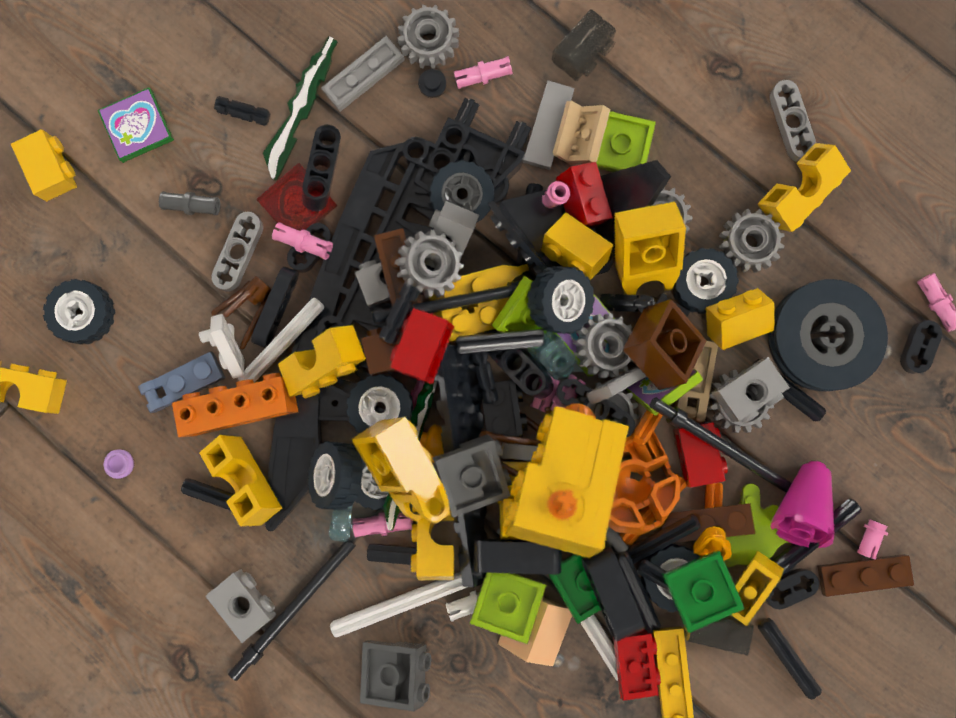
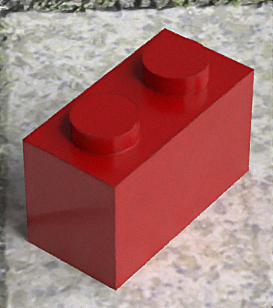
(587, 195)
(421, 345)
(698, 460)

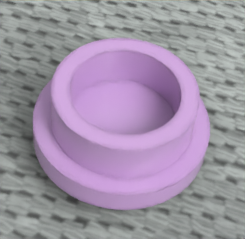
(118, 464)

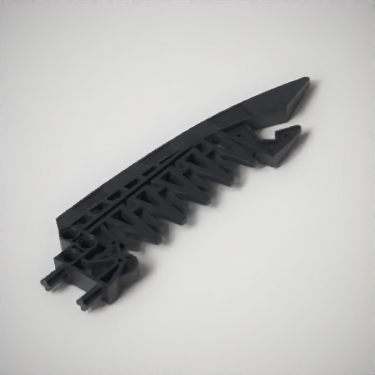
(300, 433)

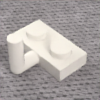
(222, 336)

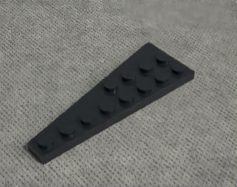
(463, 422)

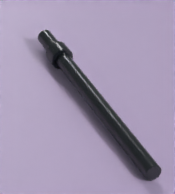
(455, 301)
(680, 418)
(254, 652)

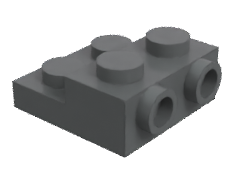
(473, 475)
(394, 675)

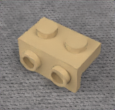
(581, 133)

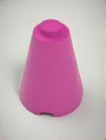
(807, 508)

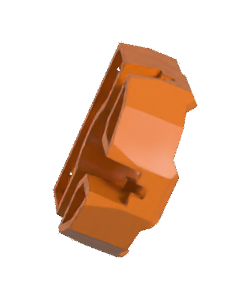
(635, 495)

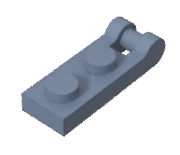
(181, 381)

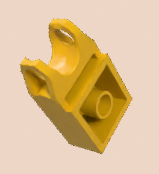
(649, 246)
(481, 315)
(402, 467)

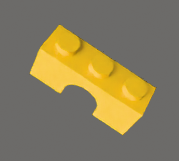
(821, 171)
(334, 355)
(37, 391)
(253, 497)
(432, 559)

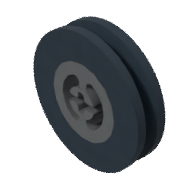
(840, 309)

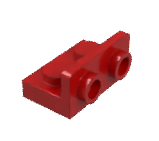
(636, 666)

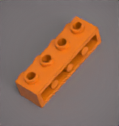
(234, 406)

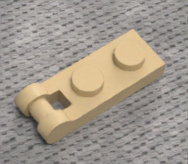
(701, 392)

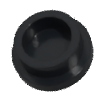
(432, 83)

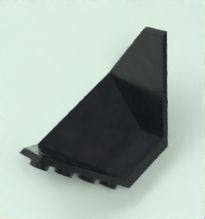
(529, 219)

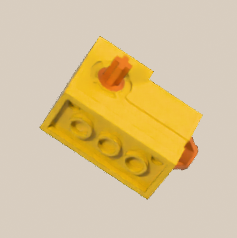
(569, 483)

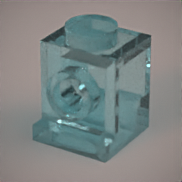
(554, 357)

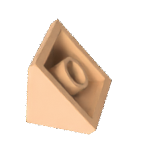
(545, 636)

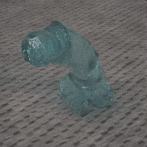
(341, 525)

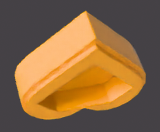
(712, 540)

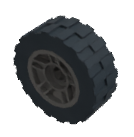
(465, 176)

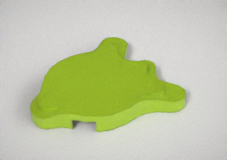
(765, 539)

